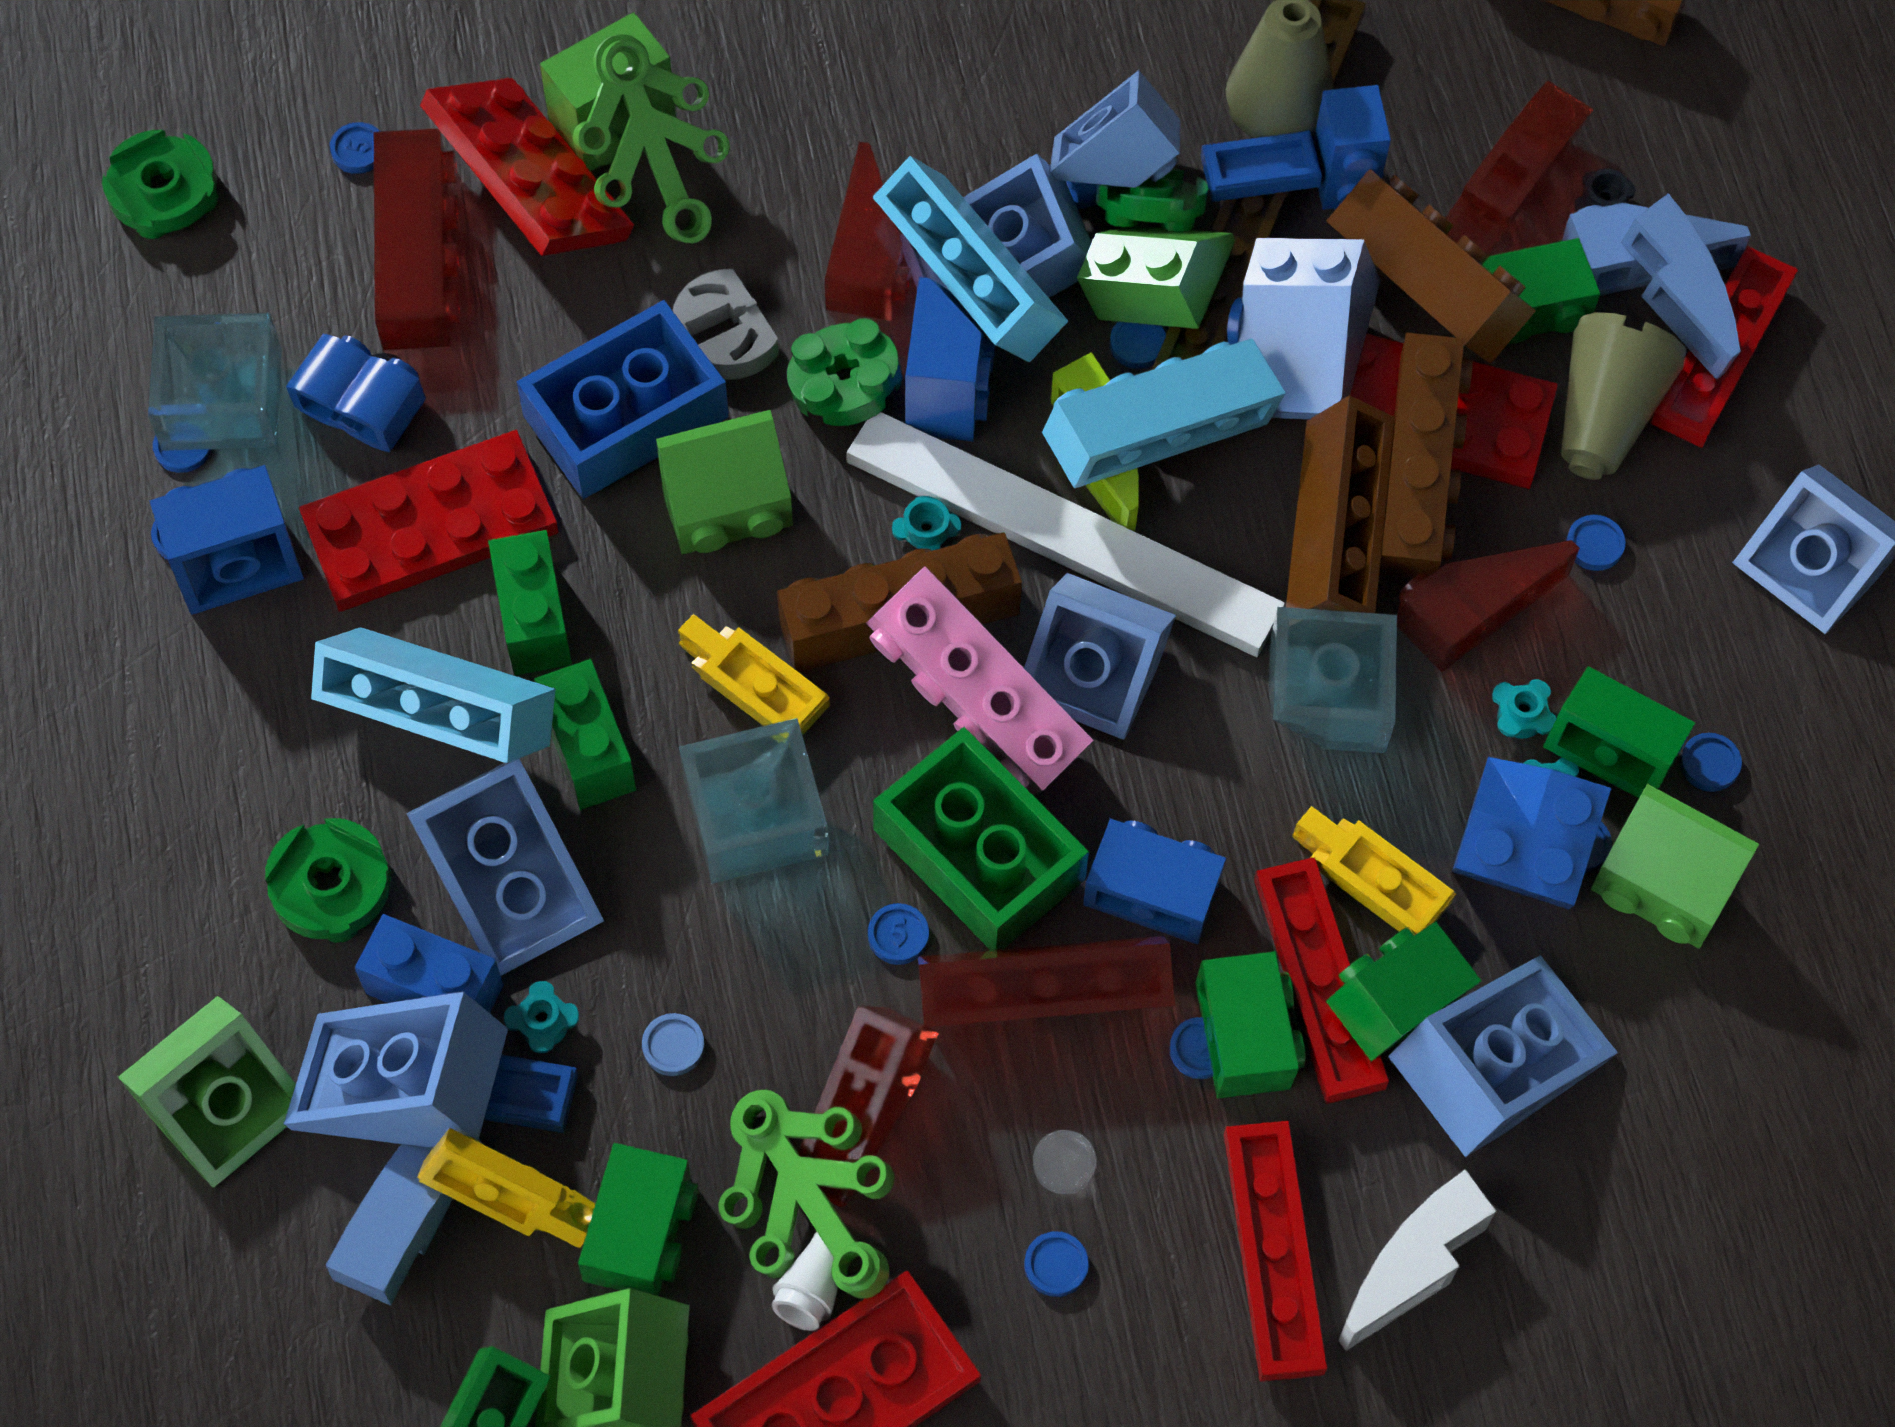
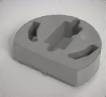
(715, 299)

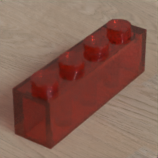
(413, 239)
(1046, 981)

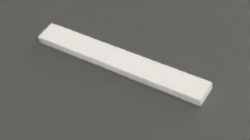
(1066, 532)

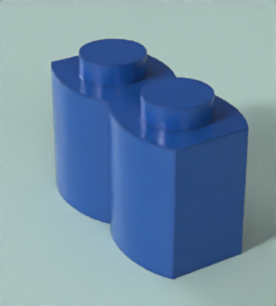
(357, 391)

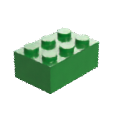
(980, 840)

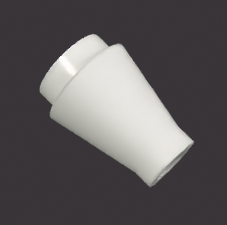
(807, 1288)

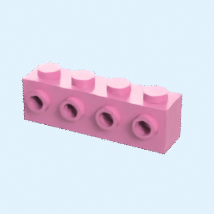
(977, 681)

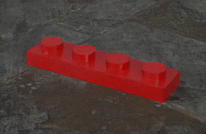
(1696, 396)
(1314, 957)
(1274, 1251)

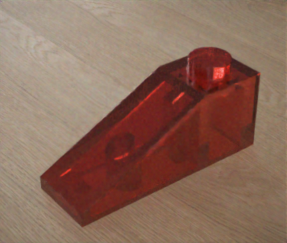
(866, 254)
(1476, 597)
(873, 1081)

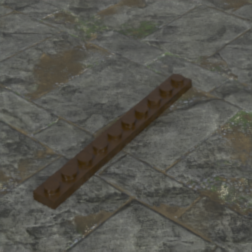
(1256, 215)

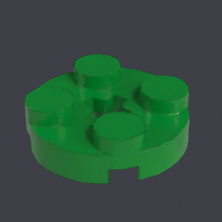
(1163, 201)
(166, 208)
(839, 347)
(334, 912)

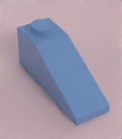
(1616, 268)

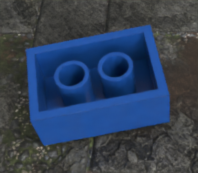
(620, 394)

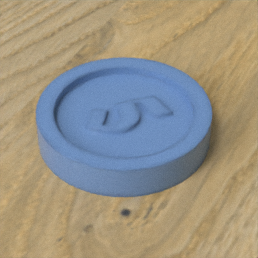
(673, 1044)

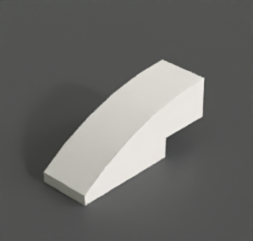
(1418, 1257)

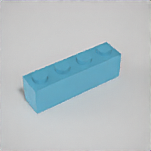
(970, 259)
(1162, 411)
(433, 694)

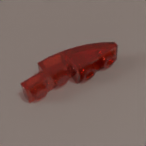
(1517, 166)

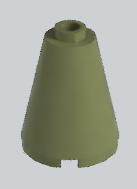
(1281, 72)
(1614, 389)

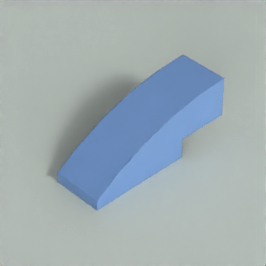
(1685, 284)
(389, 1228)

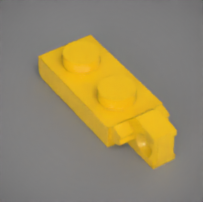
(752, 675)
(1374, 871)
(505, 1189)

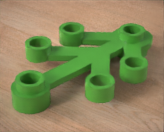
(648, 131)
(800, 1185)

